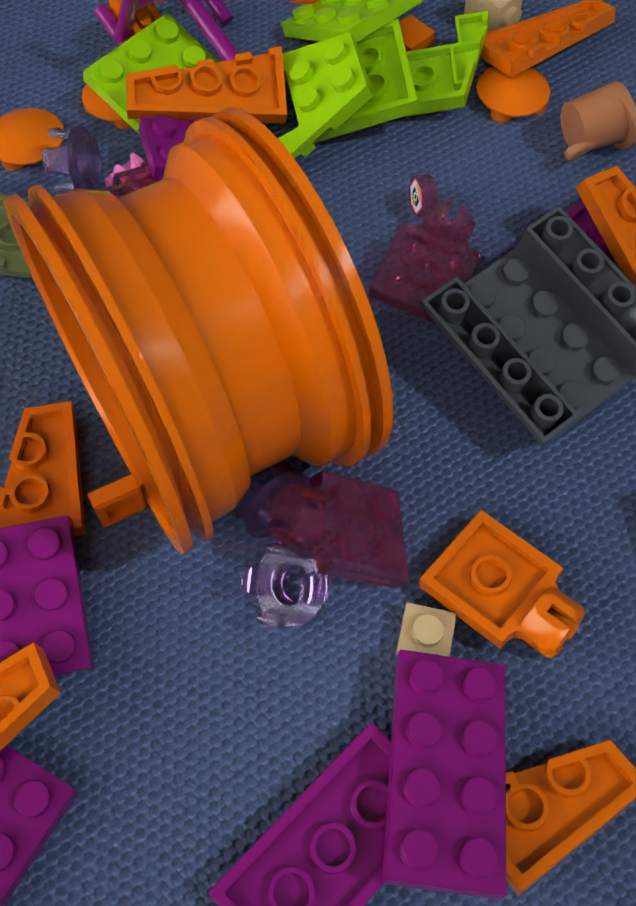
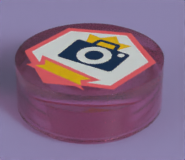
(422, 194)

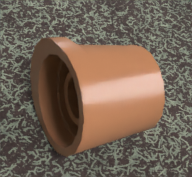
(599, 120)

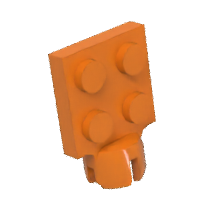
(503, 588)

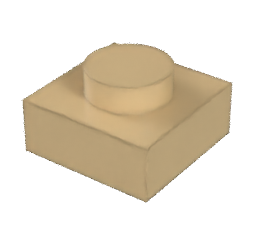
(426, 630)

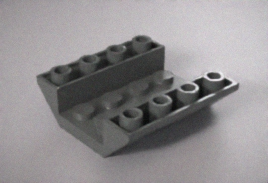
(545, 325)

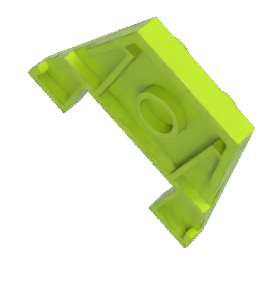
(446, 72)
(325, 88)

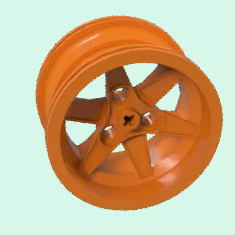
(212, 320)

